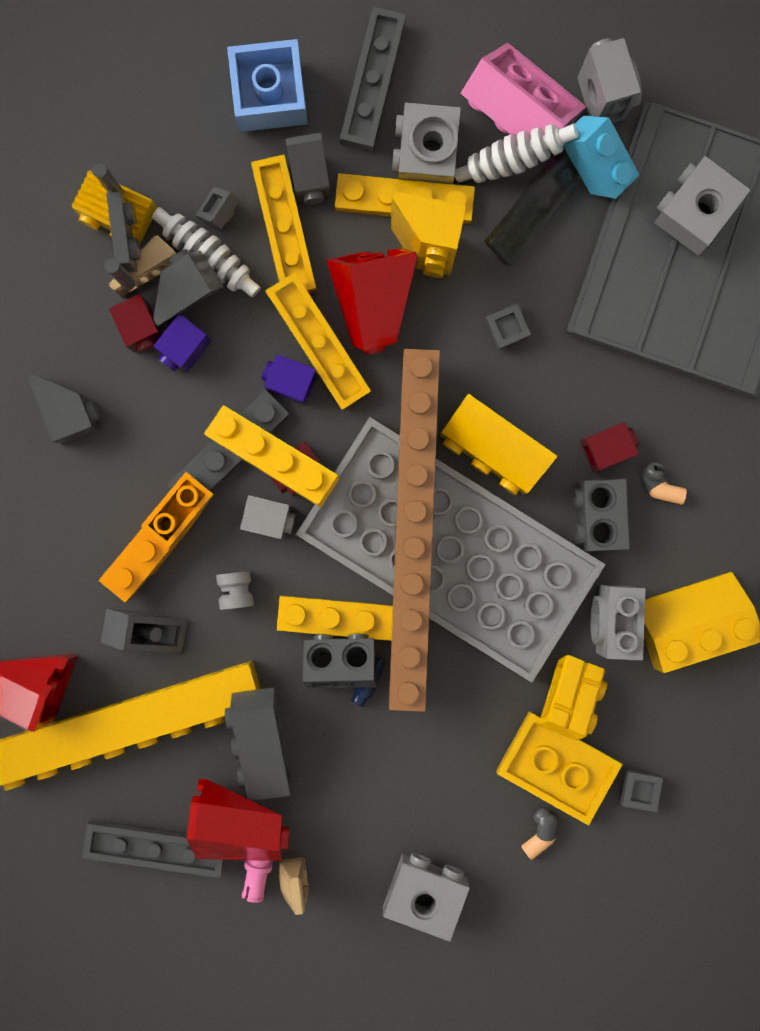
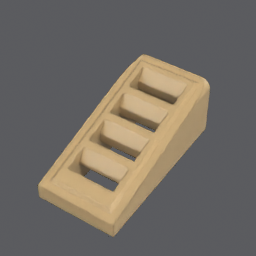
(153, 260)
(294, 883)

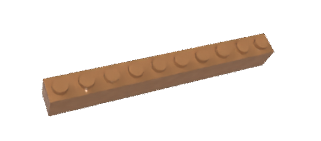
(414, 530)

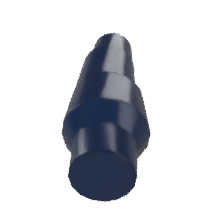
(362, 694)

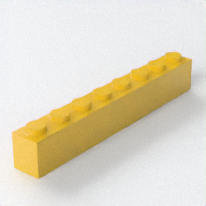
(122, 725)

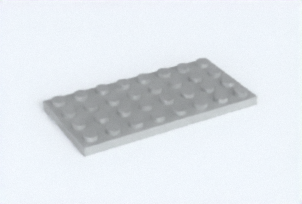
(493, 568)

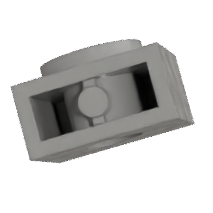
(610, 80)
(425, 124)
(700, 184)
(618, 622)
(416, 877)

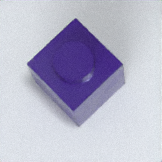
(181, 344)
(289, 379)

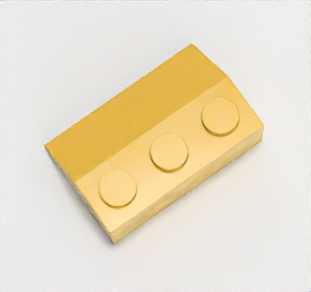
(428, 228)
(496, 446)
(699, 623)

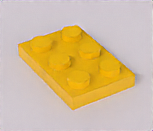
(559, 769)

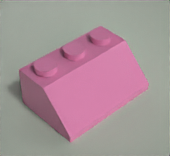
(519, 93)

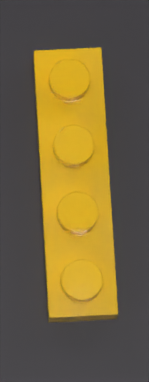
(374, 194)
(282, 220)
(318, 340)
(272, 456)
(334, 617)

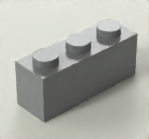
(259, 744)

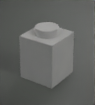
(267, 517)

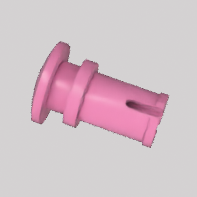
(256, 879)

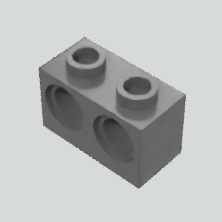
(612, 515)
(339, 672)

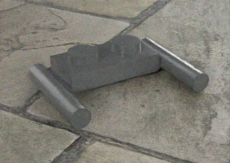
(122, 217)

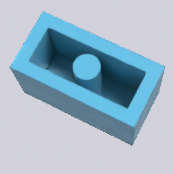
(601, 157)

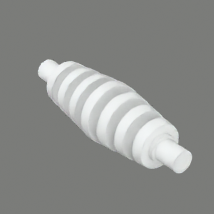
(516, 153)
(188, 237)

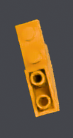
(157, 538)

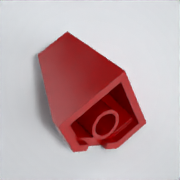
(373, 294)
(34, 688)
(233, 827)

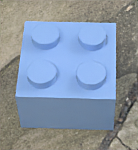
(267, 85)

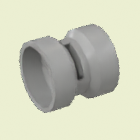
(235, 590)

